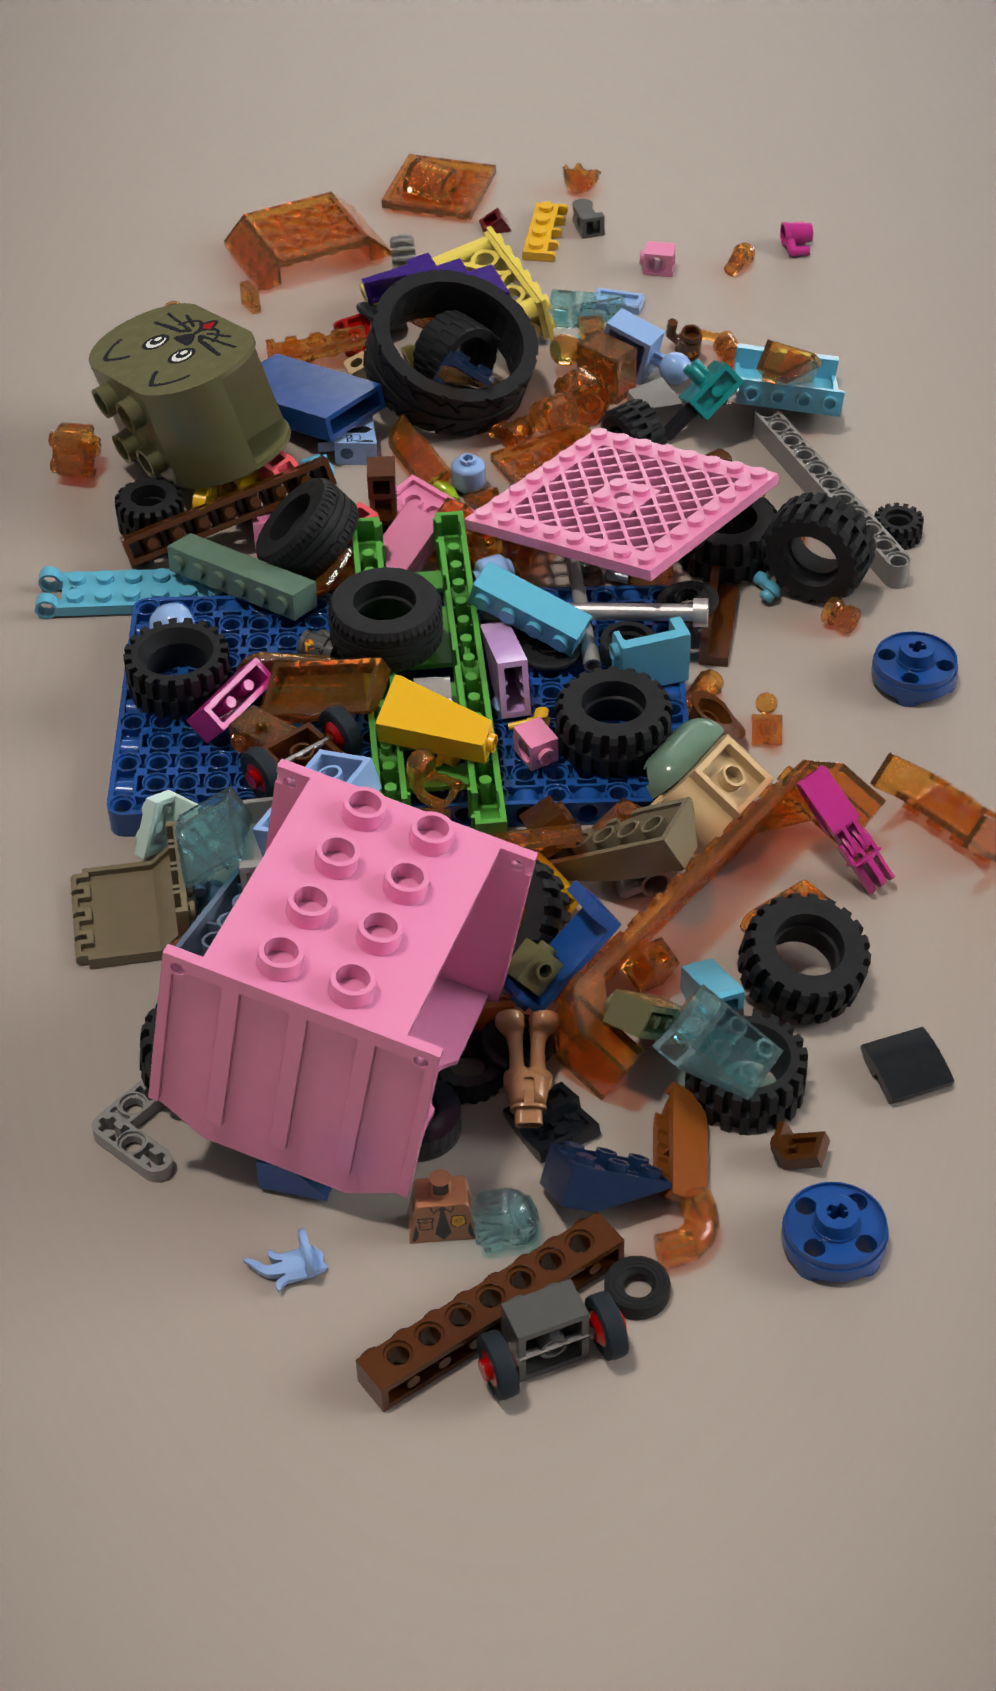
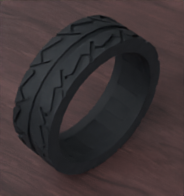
(435, 405)

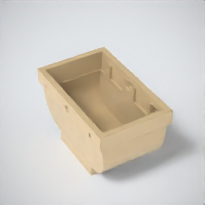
(720, 788)

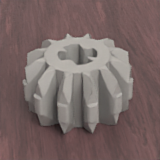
(402, 248)

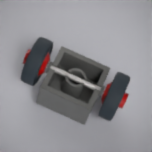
(547, 1333)

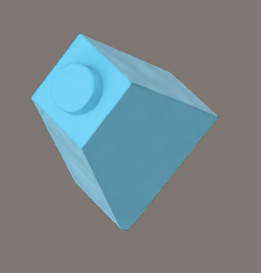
(713, 977)

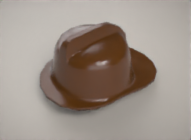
(711, 707)

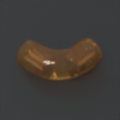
(694, 1235)

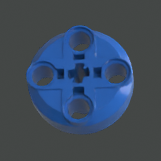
(914, 667)
(834, 1232)

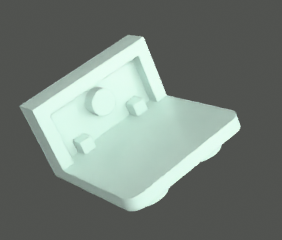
(156, 812)

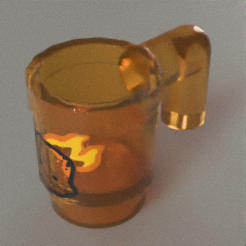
(513, 432)

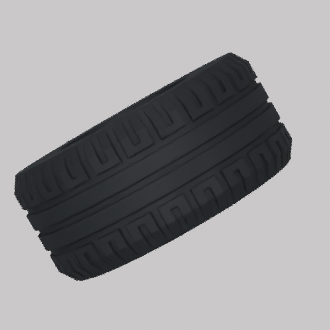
(308, 529)
(386, 617)

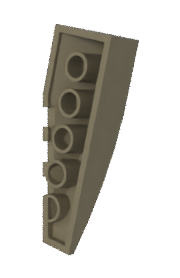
(647, 844)

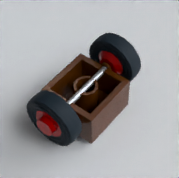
(299, 746)

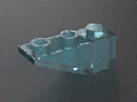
(569, 305)

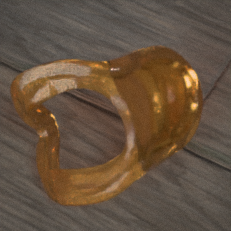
(422, 768)

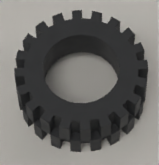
(170, 647)
(768, 1103)

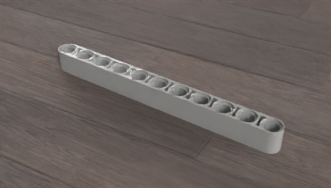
(815, 476)

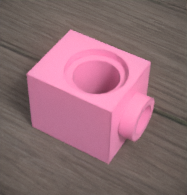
(660, 250)
(535, 743)

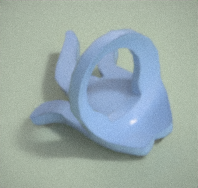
(292, 1265)

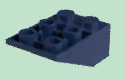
(599, 1177)

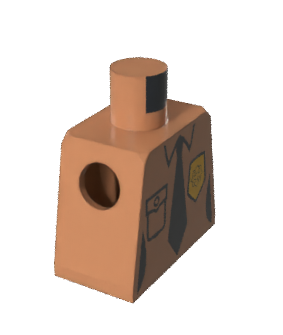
(440, 1209)

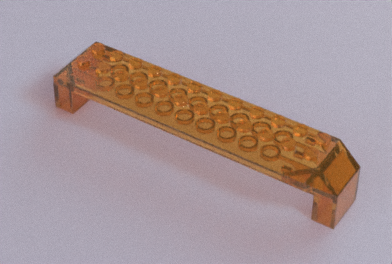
(604, 1054)

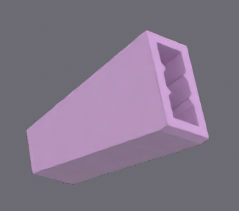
(506, 669)

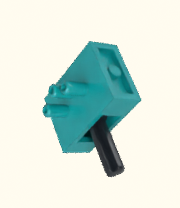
(705, 394)

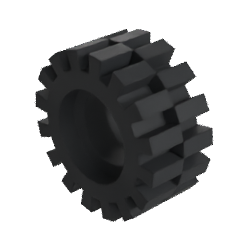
(902, 523)

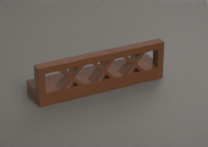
(717, 638)

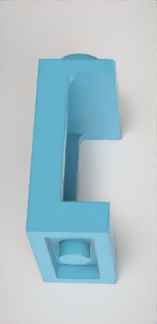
(659, 655)

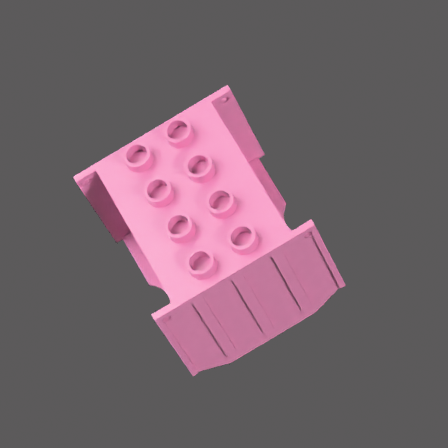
(339, 984)

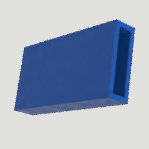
(319, 398)

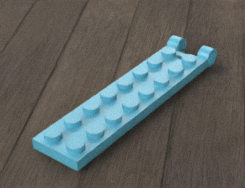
(111, 591)

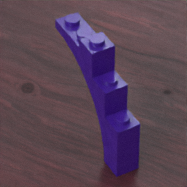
(378, 284)

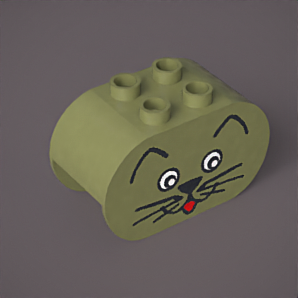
(188, 396)

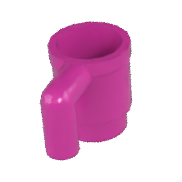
(796, 234)

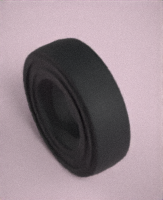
(644, 1268)

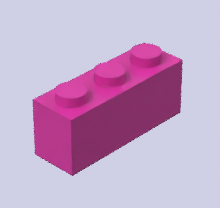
(230, 700)

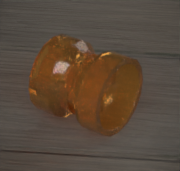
(725, 348)
(841, 615)

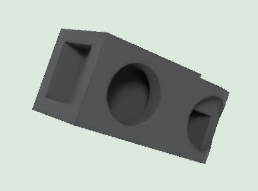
(586, 220)

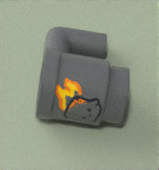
(316, 643)

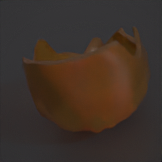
(580, 179)

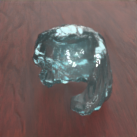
(503, 1219)

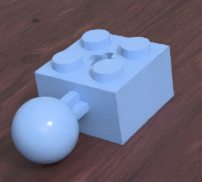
(647, 340)

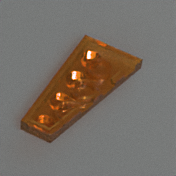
(319, 345)

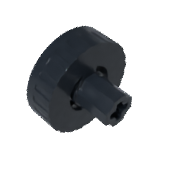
(446, 1126)

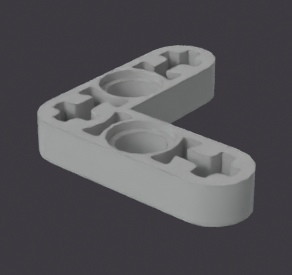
(127, 1131)

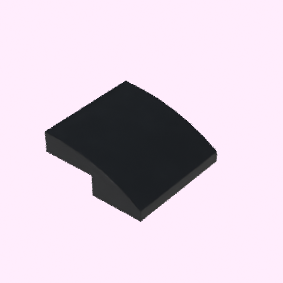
(907, 1064)
(561, 1123)

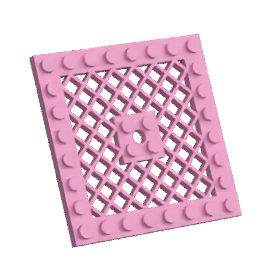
(622, 503)

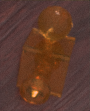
(766, 726)

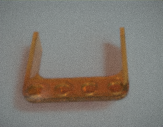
(942, 802)

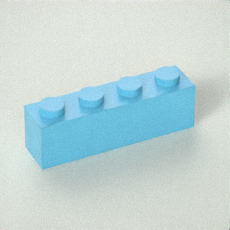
(529, 608)

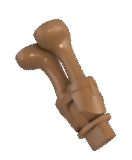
(527, 1086)

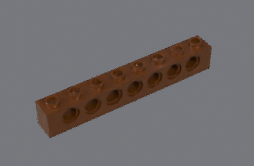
(222, 511)
(576, 1254)

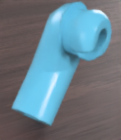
(770, 587)

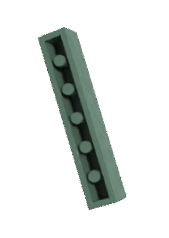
(243, 576)

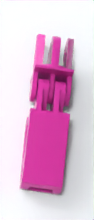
(840, 820)

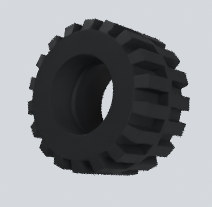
(636, 420)
(147, 503)

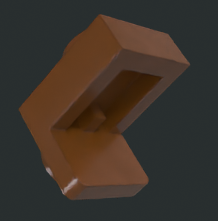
(799, 1149)

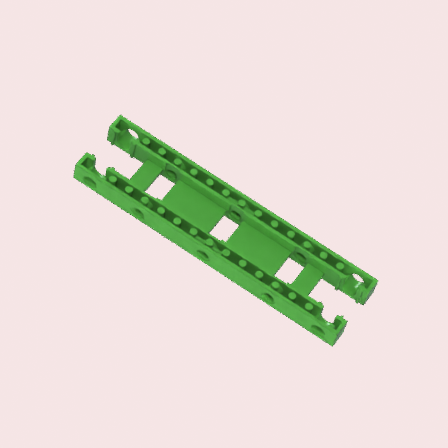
(459, 649)

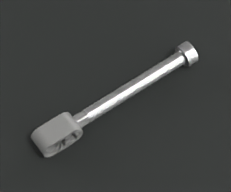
(696, 612)

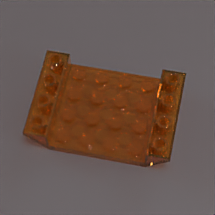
(299, 233)

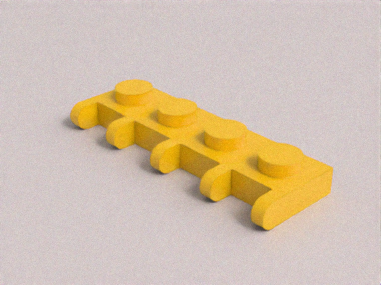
(542, 230)

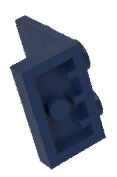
(460, 361)

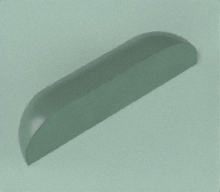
(680, 753)

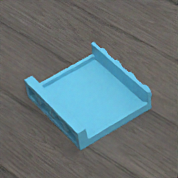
(809, 397)

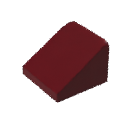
(496, 221)

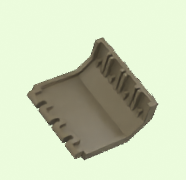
(131, 909)

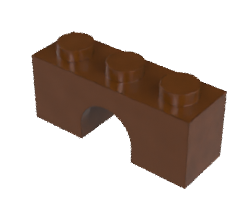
(382, 488)

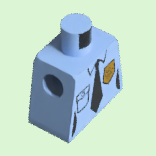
(354, 445)

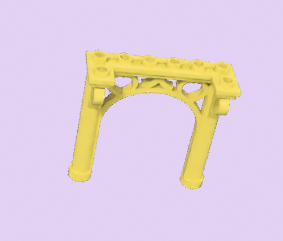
(493, 251)

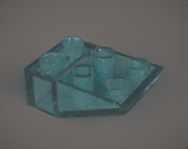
(212, 836)
(717, 1044)

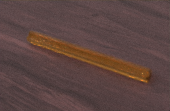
(458, 377)

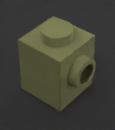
(534, 966)

